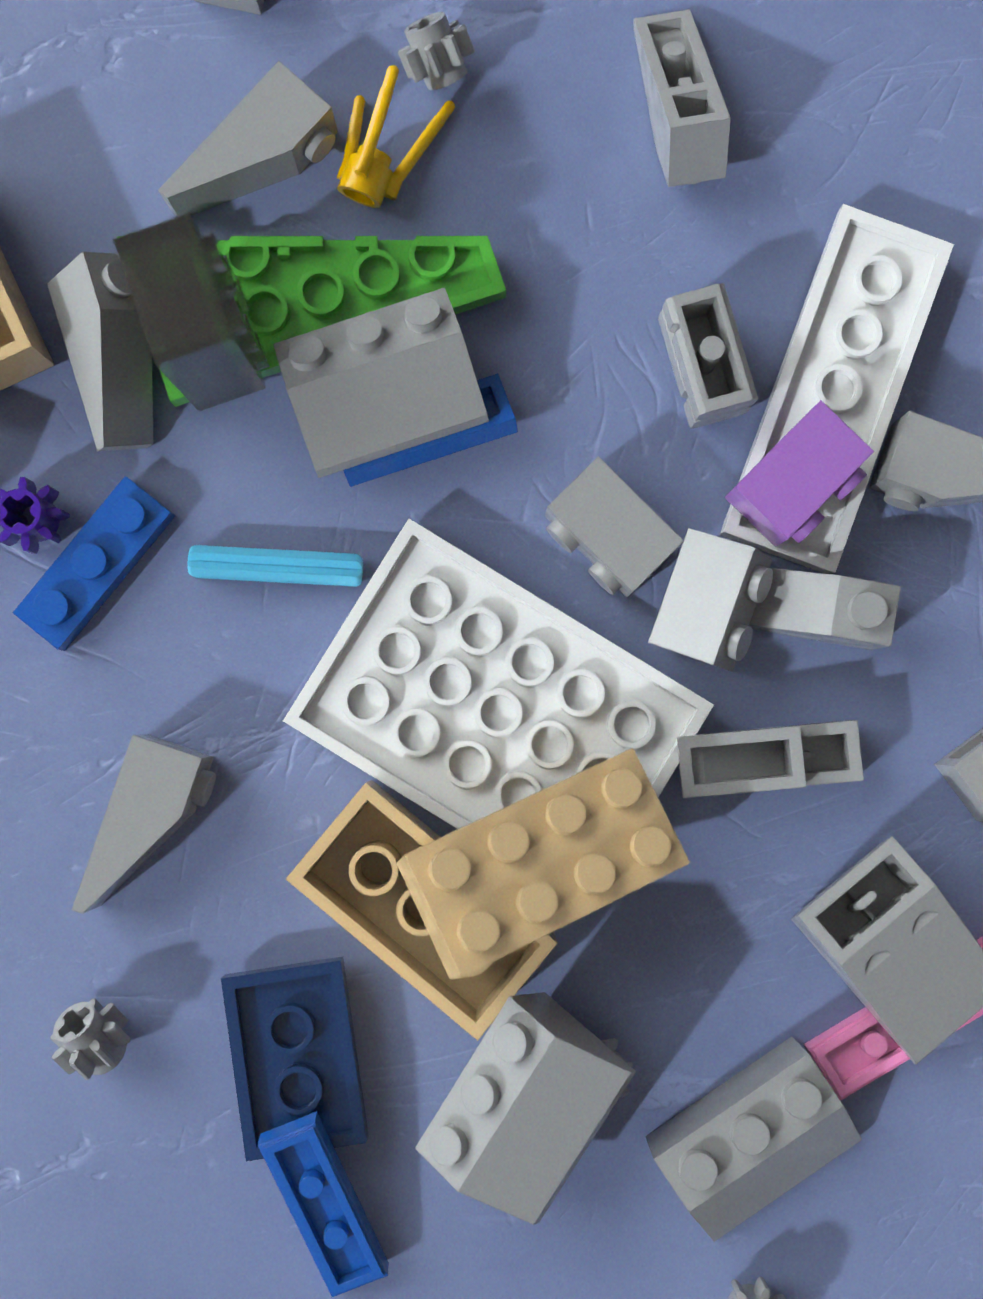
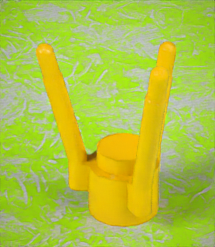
(366, 170)

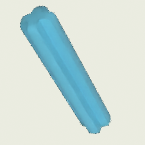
(275, 565)

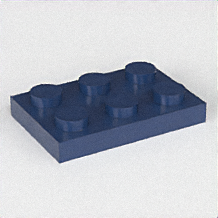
(294, 1050)

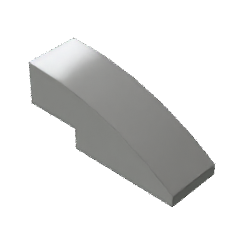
(770, 758)

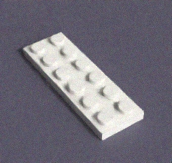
(851, 355)

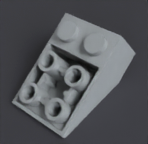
(898, 948)

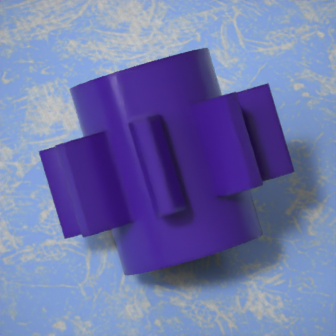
(46, 515)

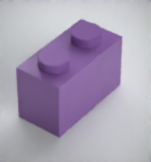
(799, 475)

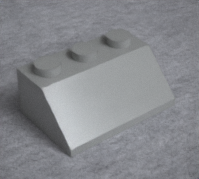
(381, 382)
(525, 1108)
(752, 1138)

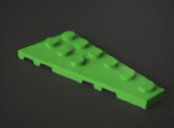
(317, 282)

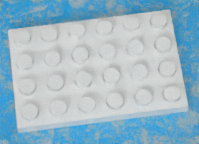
(481, 689)

